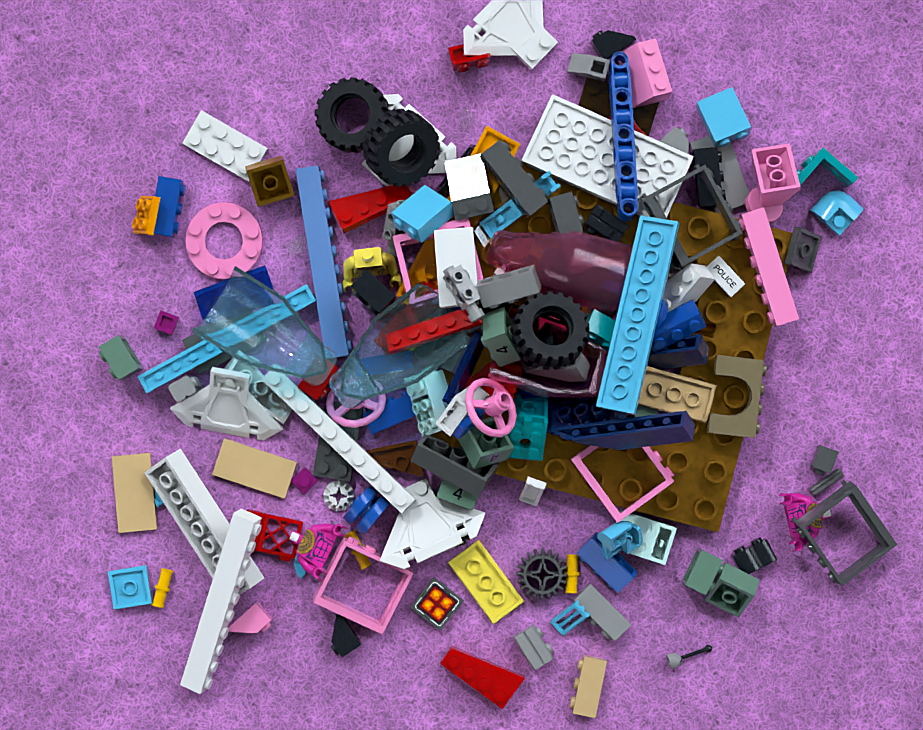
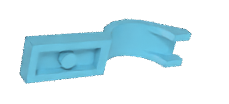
(511, 212)

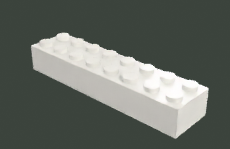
(195, 512)

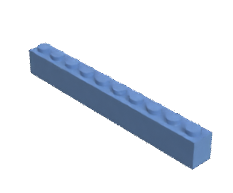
(322, 260)

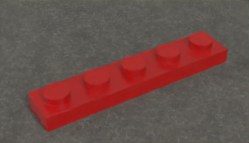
(429, 331)

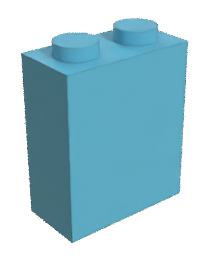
(723, 118)
(422, 213)

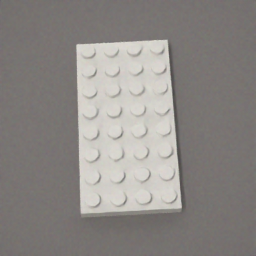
(580, 152)

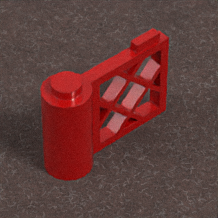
(261, 536)

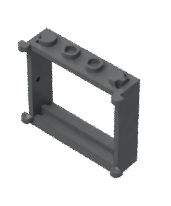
(654, 210)
(886, 540)

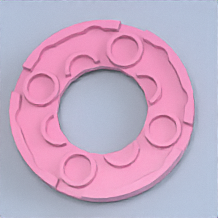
(216, 214)

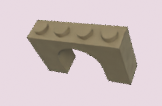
(751, 373)

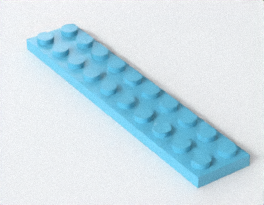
(637, 314)

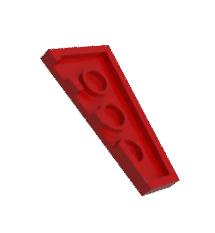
(366, 206)

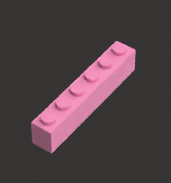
(768, 267)

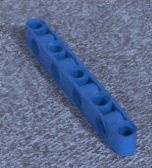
(623, 149)

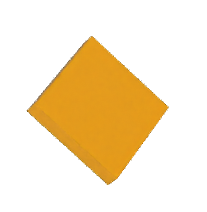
(146, 215)

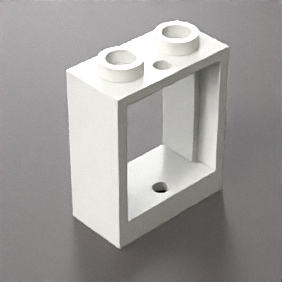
(449, 421)

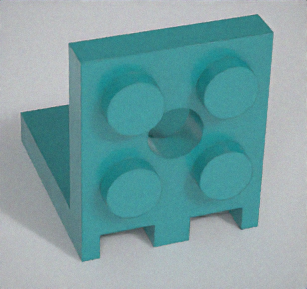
(830, 163)
(530, 425)

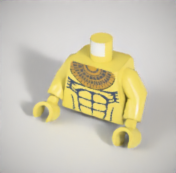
(374, 260)

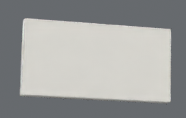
(223, 144)
(454, 248)

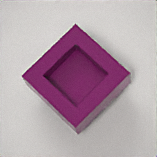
(166, 322)
(304, 480)

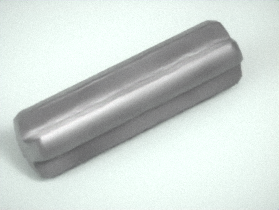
(826, 482)

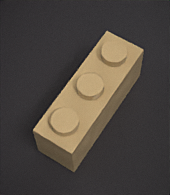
(588, 686)

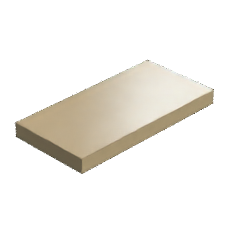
(676, 393)
(254, 468)
(134, 493)

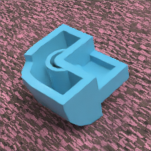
(836, 210)
(620, 537)

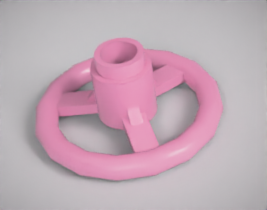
(493, 406)
(337, 415)

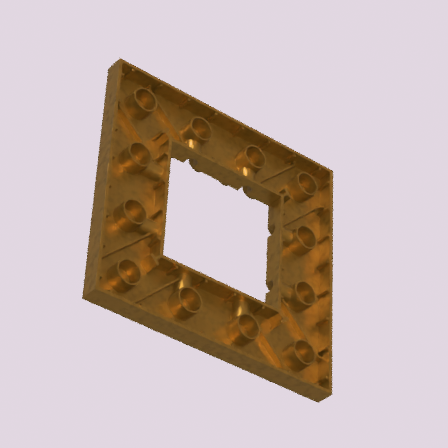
(734, 328)

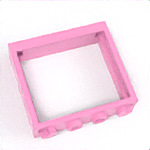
(403, 240)
(654, 457)
(353, 614)

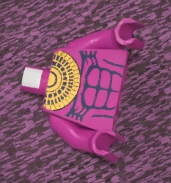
(798, 505)
(315, 546)

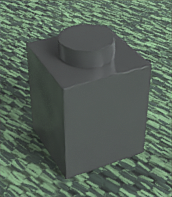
(823, 460)

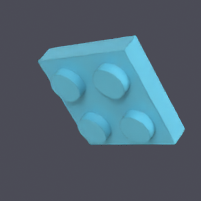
(130, 587)

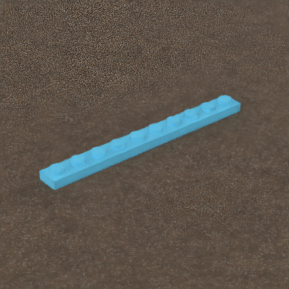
(205, 351)

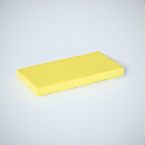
(486, 581)

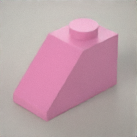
(252, 620)

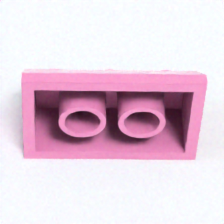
(647, 73)
(775, 174)

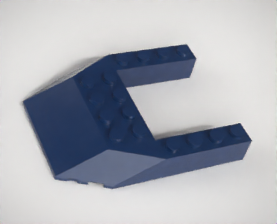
(586, 424)

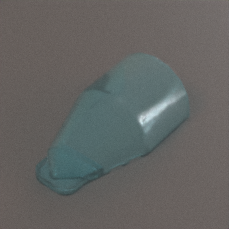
(265, 331)
(375, 371)

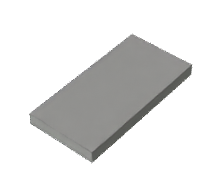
(734, 182)

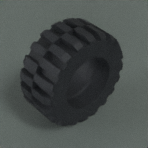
(334, 98)
(386, 133)
(567, 313)

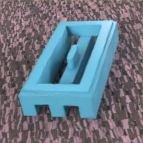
(579, 609)

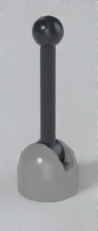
(675, 660)

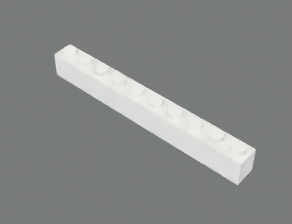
(339, 440)
(221, 601)

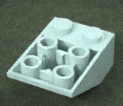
(427, 401)
(655, 538)

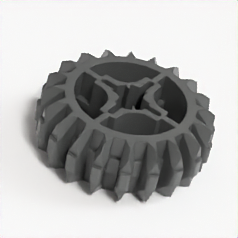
(532, 574)

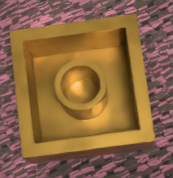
(269, 181)

